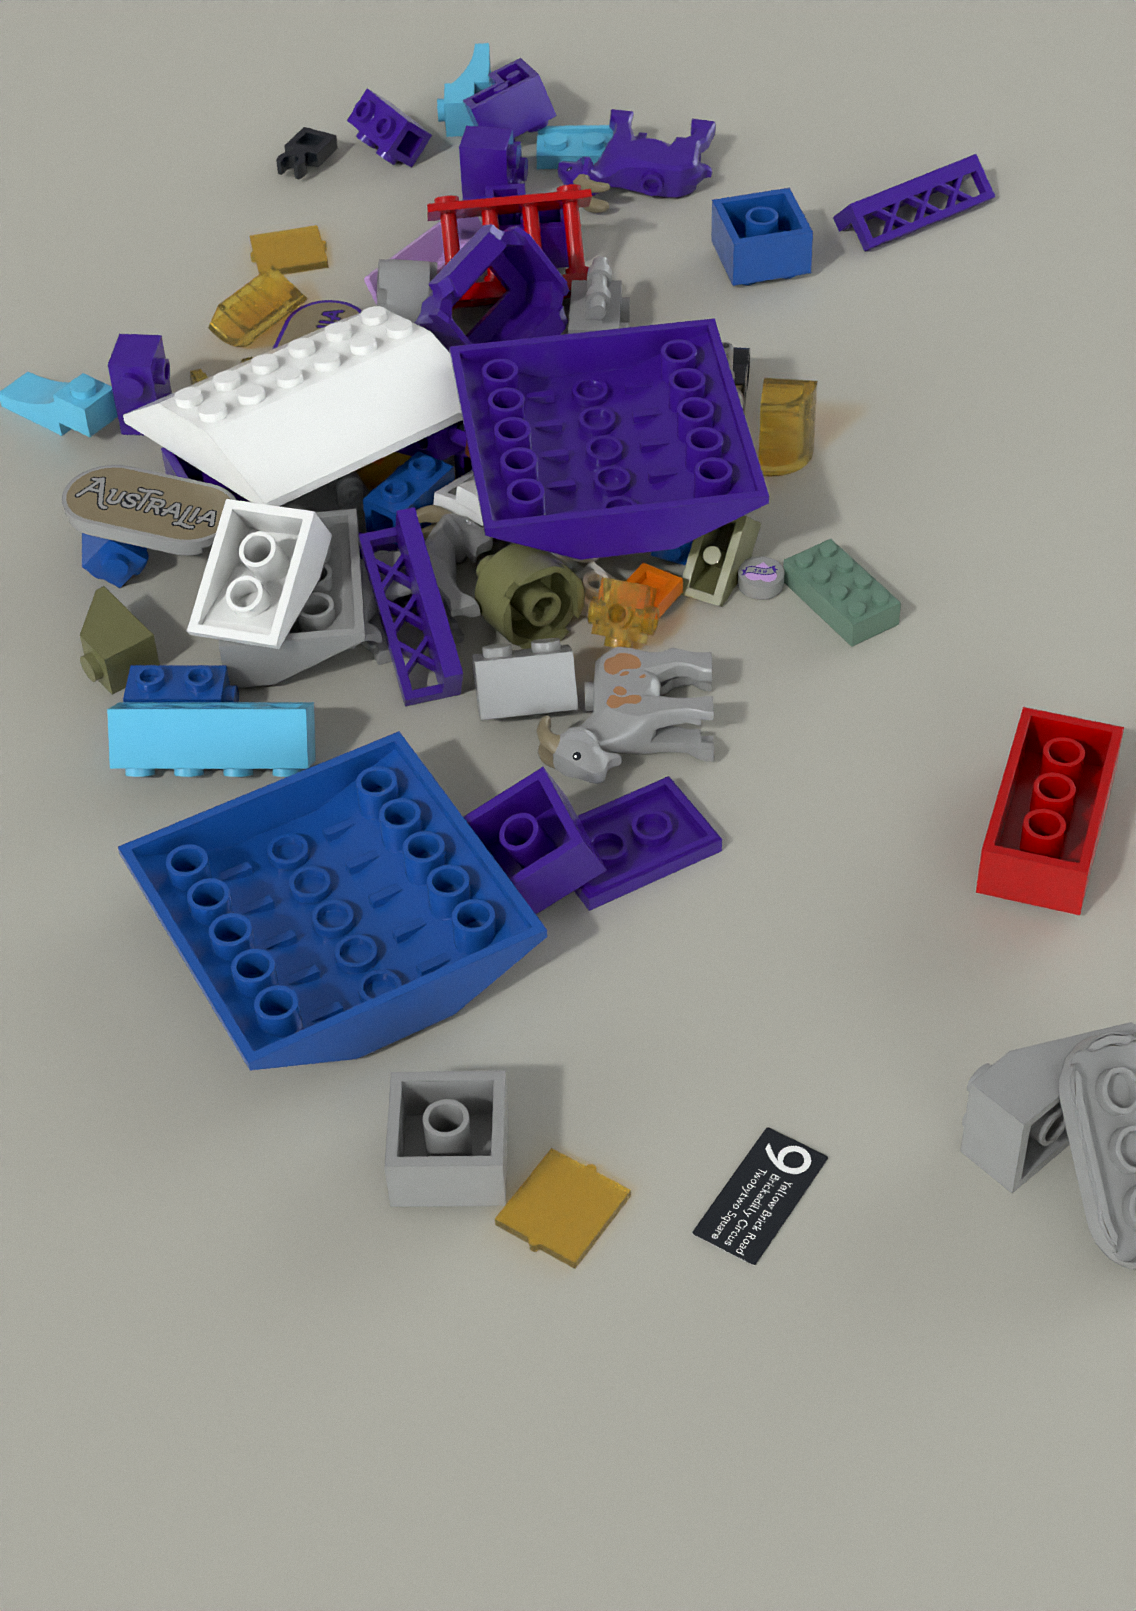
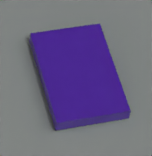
(644, 840)

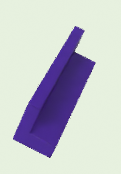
(916, 194)
(428, 603)

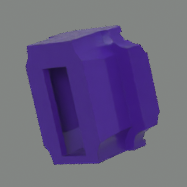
(525, 310)

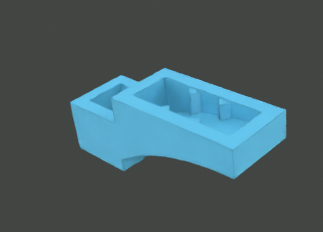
(471, 81)
(61, 406)

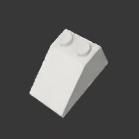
(259, 573)

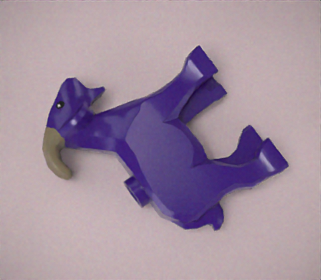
(642, 162)

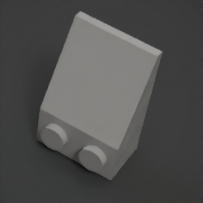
(1016, 1110)

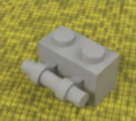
(598, 301)
(524, 679)

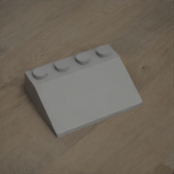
(327, 623)

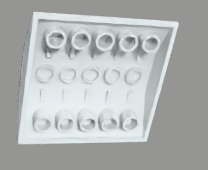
(310, 407)

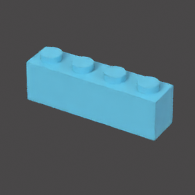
(211, 737)

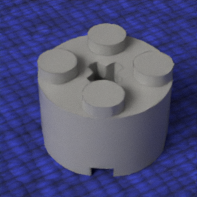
(404, 285)

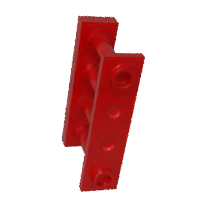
(567, 197)

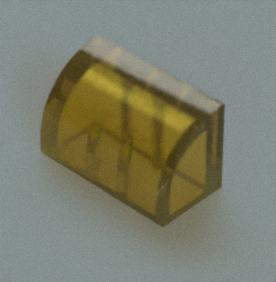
(255, 308)
(786, 425)

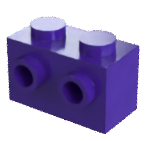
(138, 374)

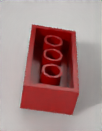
(1050, 811)

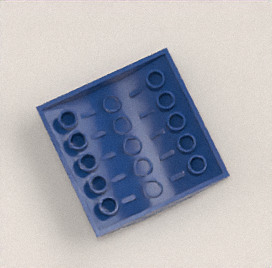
(334, 907)

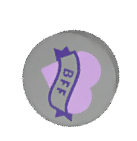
(761, 578)

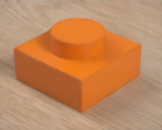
(668, 586)

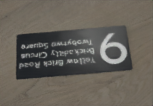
(760, 1196)

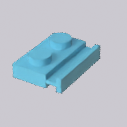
(570, 144)

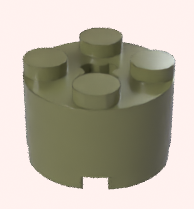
(528, 594)

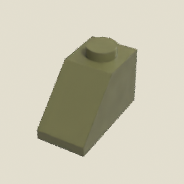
(715, 560)
(113, 642)

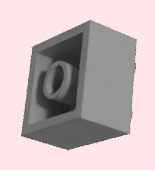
(447, 1139)

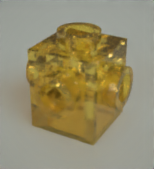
(615, 598)

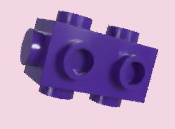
(388, 128)

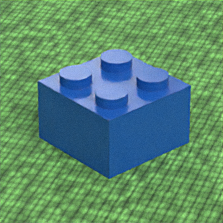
(761, 236)

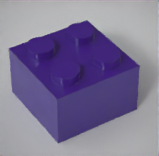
(537, 840)

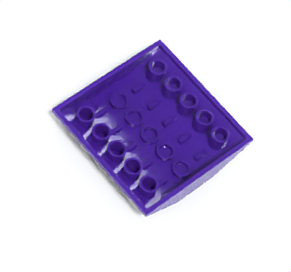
(607, 438)

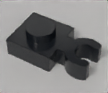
(306, 149)

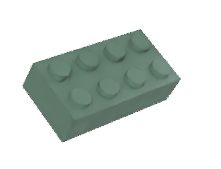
(841, 592)

